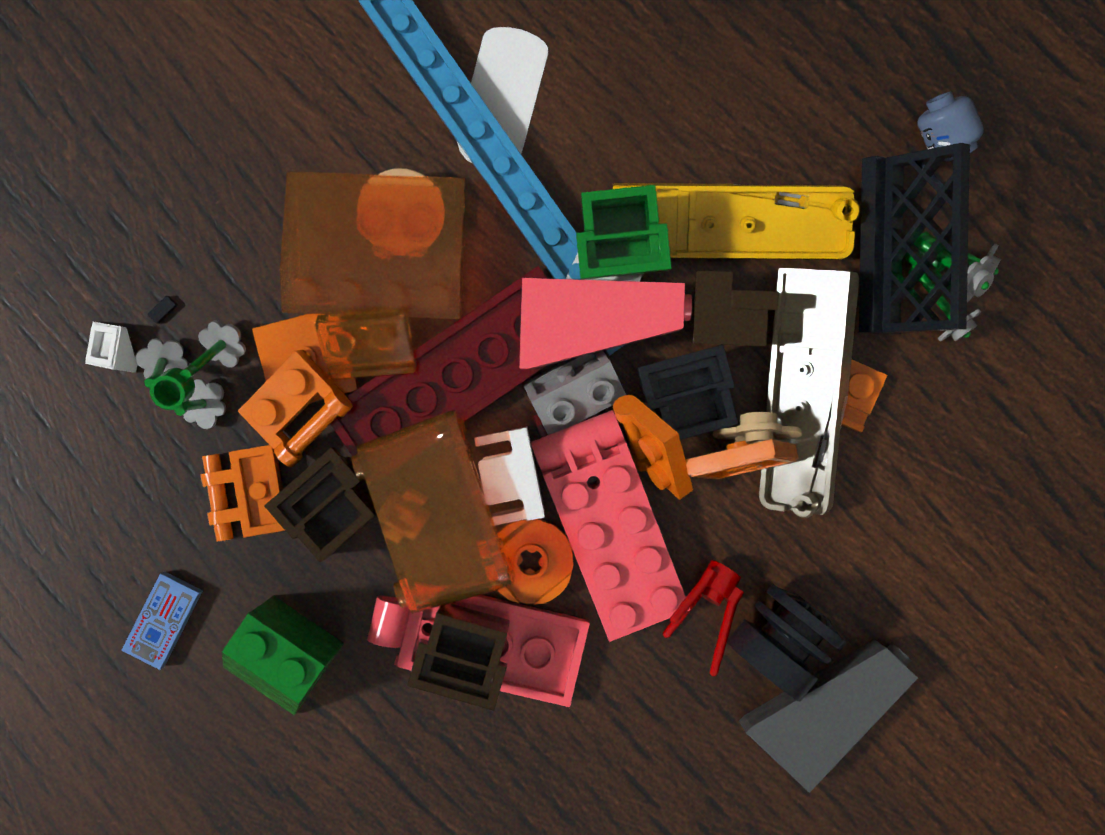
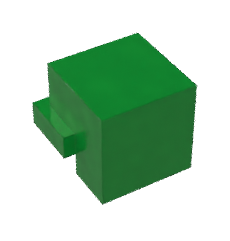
(622, 233)

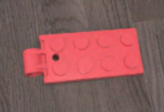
(539, 649)

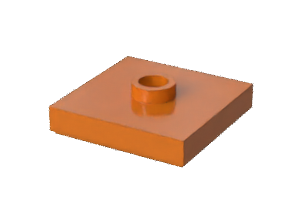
(281, 339)
(742, 459)

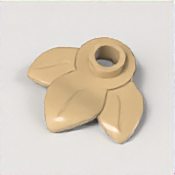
(758, 427)

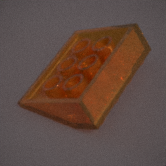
(373, 244)

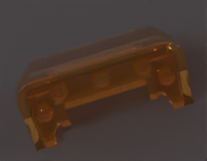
(433, 513)

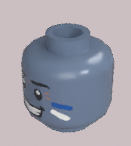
(950, 122)

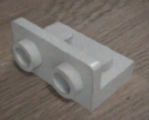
(573, 391)

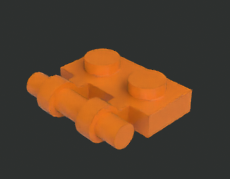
(255, 482)

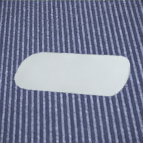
(509, 78)

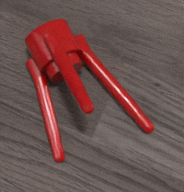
(715, 585)

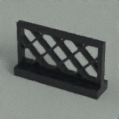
(885, 243)

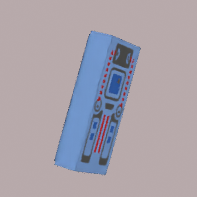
(162, 620)

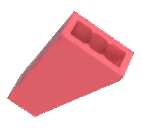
(589, 316)

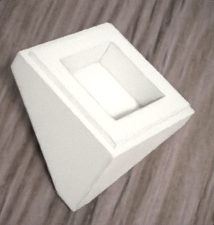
(110, 348)

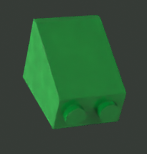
(280, 653)

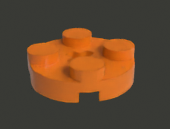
(555, 562)

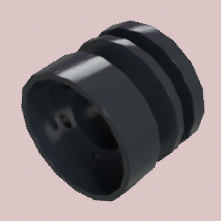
(786, 642)

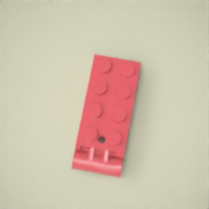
(610, 525)

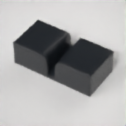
(163, 308)

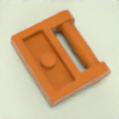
(285, 397)
(654, 446)

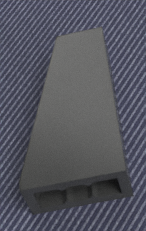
(833, 715)

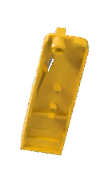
(749, 224)

